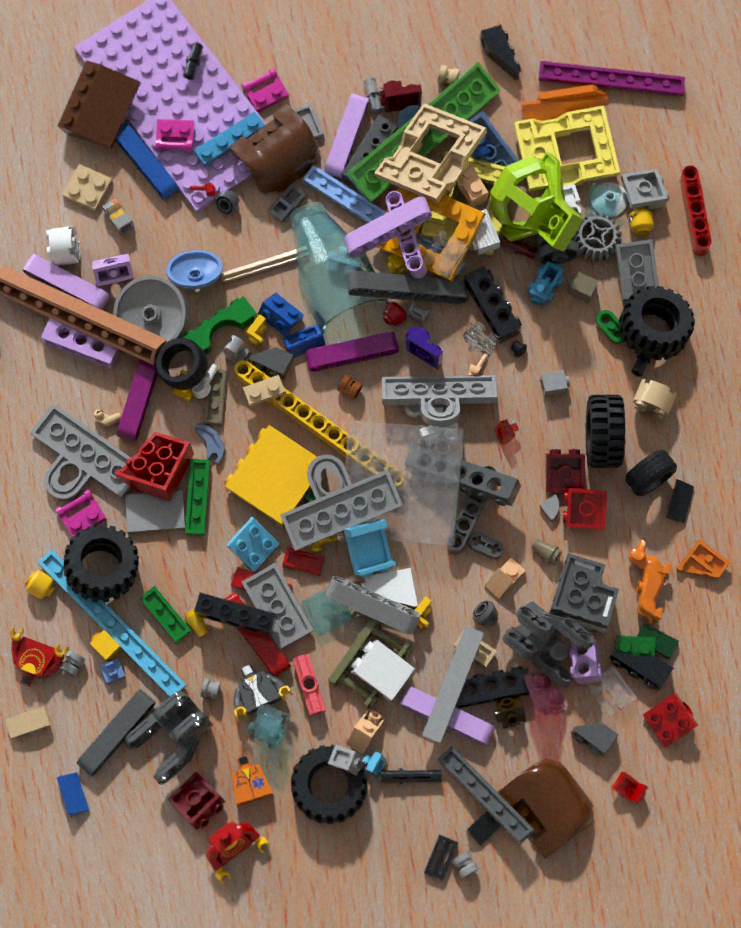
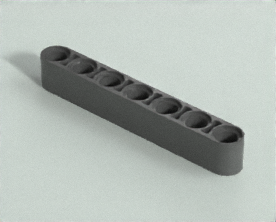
(406, 287)

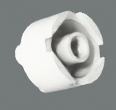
(63, 245)

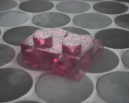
(544, 698)

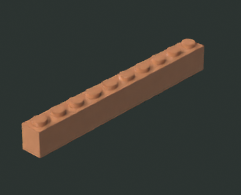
(80, 315)

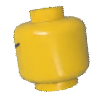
(641, 221)
(39, 584)

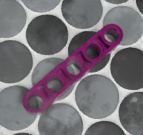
(352, 351)
(137, 401)

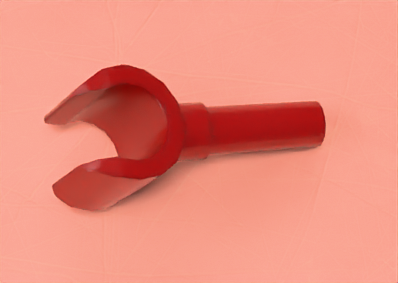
(209, 188)

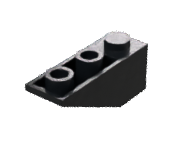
(497, 49)
(647, 668)

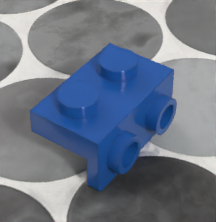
(280, 313)

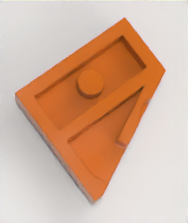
(703, 561)

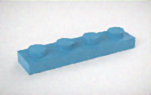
(220, 144)

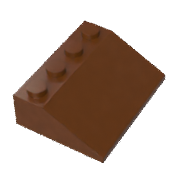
(98, 104)

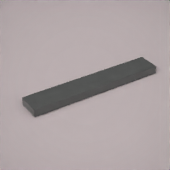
(486, 795)

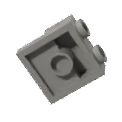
(645, 189)

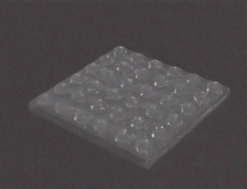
(425, 472)

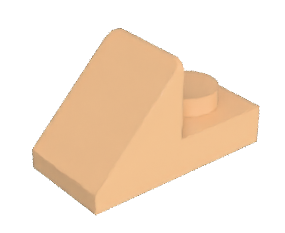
(504, 578)

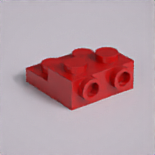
(585, 508)

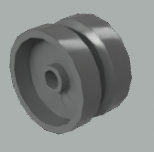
(553, 255)

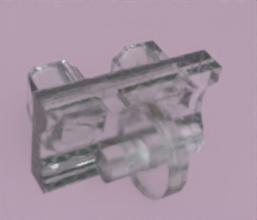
(478, 340)

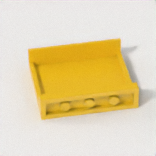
(272, 474)

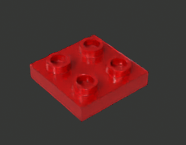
(671, 719)

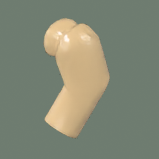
(105, 419)

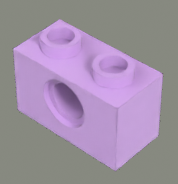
(112, 270)

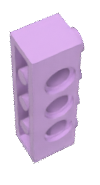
(51, 337)

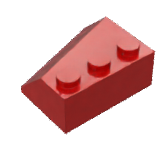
(157, 466)

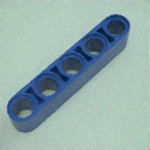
(146, 162)

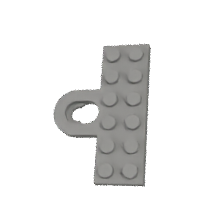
(439, 390)
(78, 448)
(340, 509)

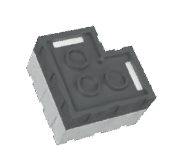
(582, 594)

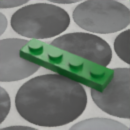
(197, 497)

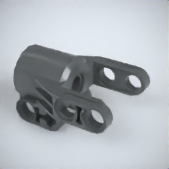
(539, 633)
(182, 723)

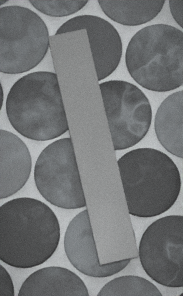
(452, 684)

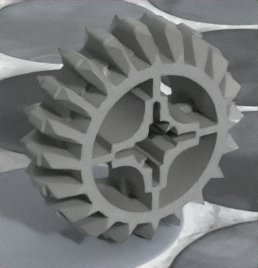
(608, 229)

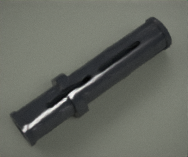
(410, 775)

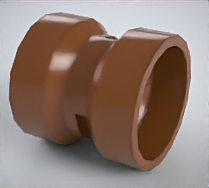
(350, 387)

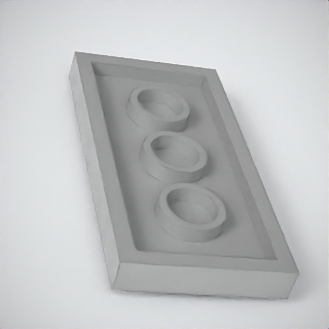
(271, 593)

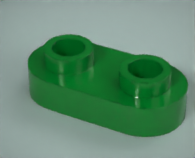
(611, 327)

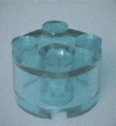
(268, 726)

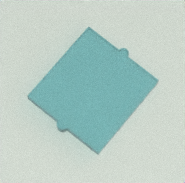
(603, 200)

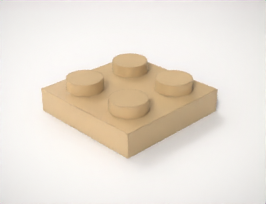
(87, 187)

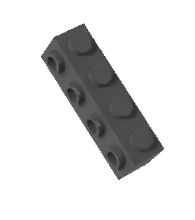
(375, 136)

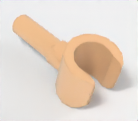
(475, 370)

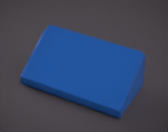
(304, 340)
(72, 794)

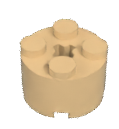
(654, 398)

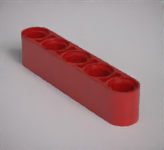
(697, 202)
(263, 646)

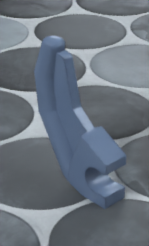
(214, 442)

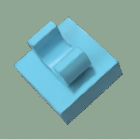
(375, 763)

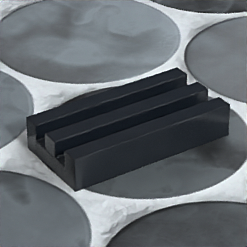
(434, 873)

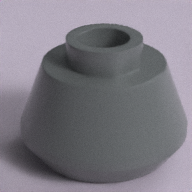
(227, 202)
(485, 613)

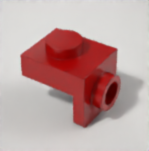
(629, 788)

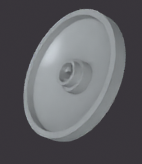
(154, 306)

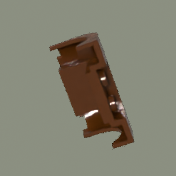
(278, 151)
(550, 804)

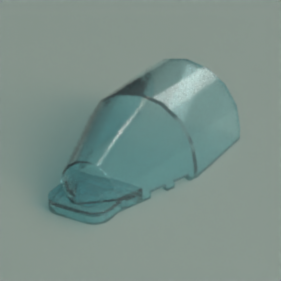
(324, 264)

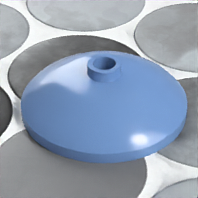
(194, 269)

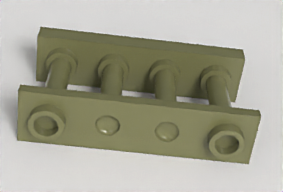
(339, 676)

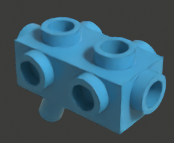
(543, 288)

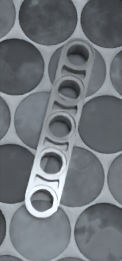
(373, 605)

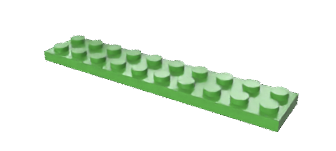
(459, 99)

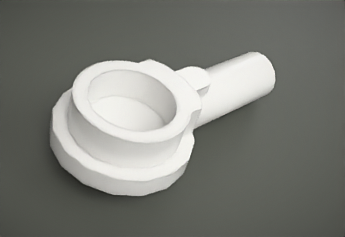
(203, 388)
(415, 410)

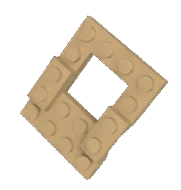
(424, 175)

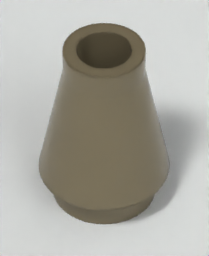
(547, 551)

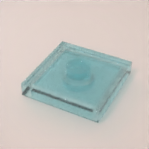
(325, 613)

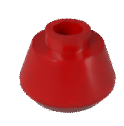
(394, 314)

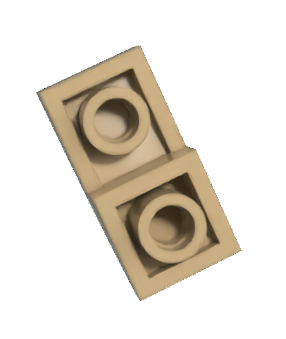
(28, 722)

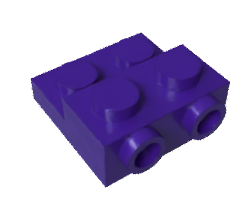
(419, 345)

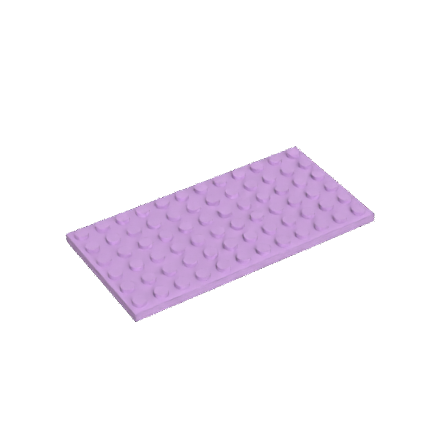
(153, 49)

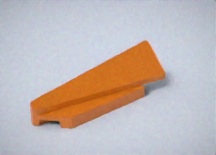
(558, 102)

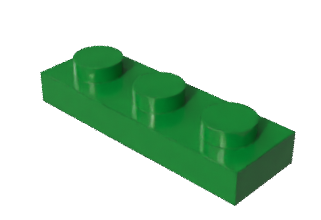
(165, 614)

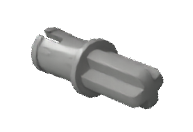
(373, 94)

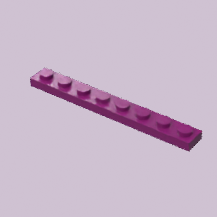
(612, 78)

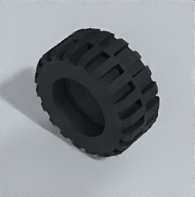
(662, 304)
(605, 431)
(100, 540)
(318, 810)

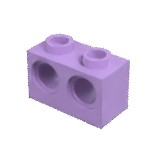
(589, 660)

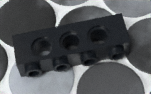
(484, 277)
(235, 614)
(502, 691)

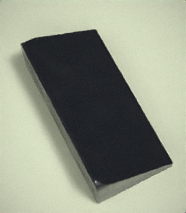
(680, 501)
(483, 828)

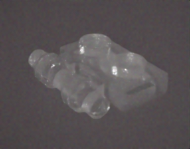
(449, 257)
(616, 688)

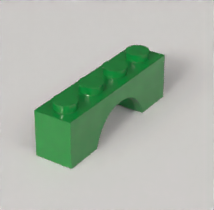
(237, 314)

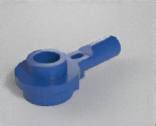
(480, 152)

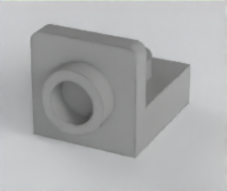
(346, 759)

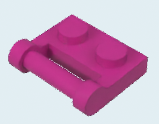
(268, 95)
(175, 131)
(86, 517)

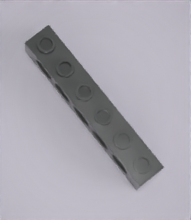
(503, 496)

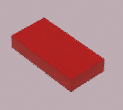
(303, 561)

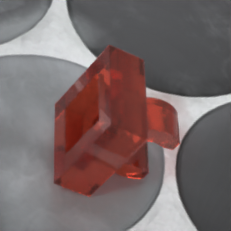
(505, 431)

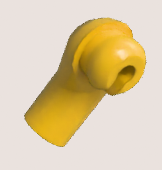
(316, 547)

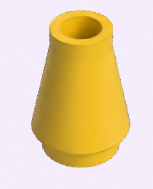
(196, 623)

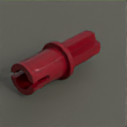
(518, 247)

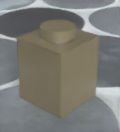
(582, 286)

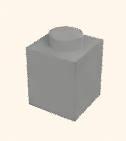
(554, 383)

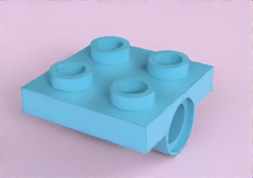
(252, 544)

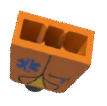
(249, 783)

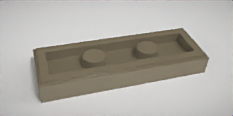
(215, 400)

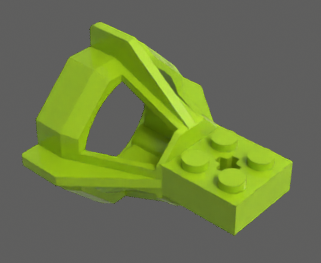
(548, 214)

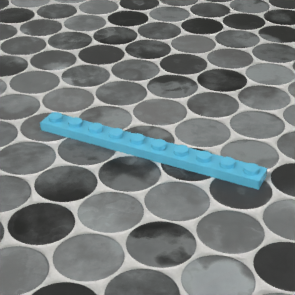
(117, 629)

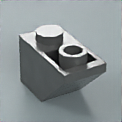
(273, 361)
(596, 736)

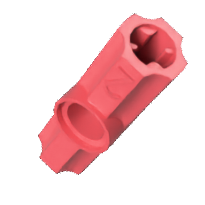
(312, 696)

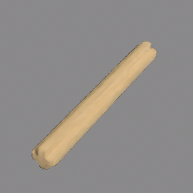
(258, 266)

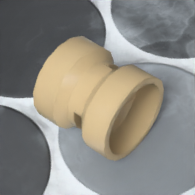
(452, 76)

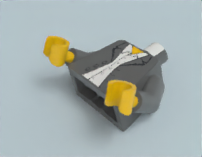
(257, 690)

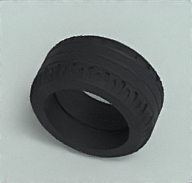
(168, 351)
(650, 473)

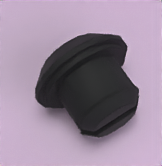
(518, 348)

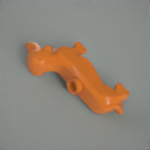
(651, 581)

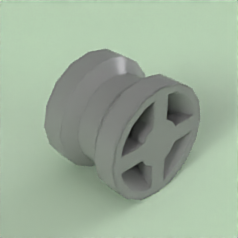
(210, 689)

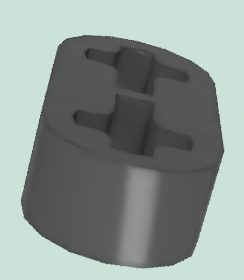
(484, 550)

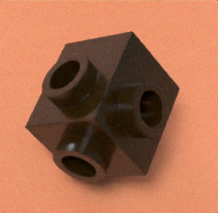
(510, 712)

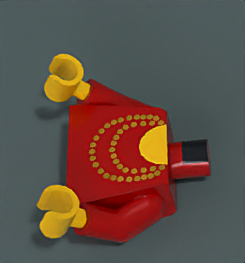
(35, 657)
(230, 842)

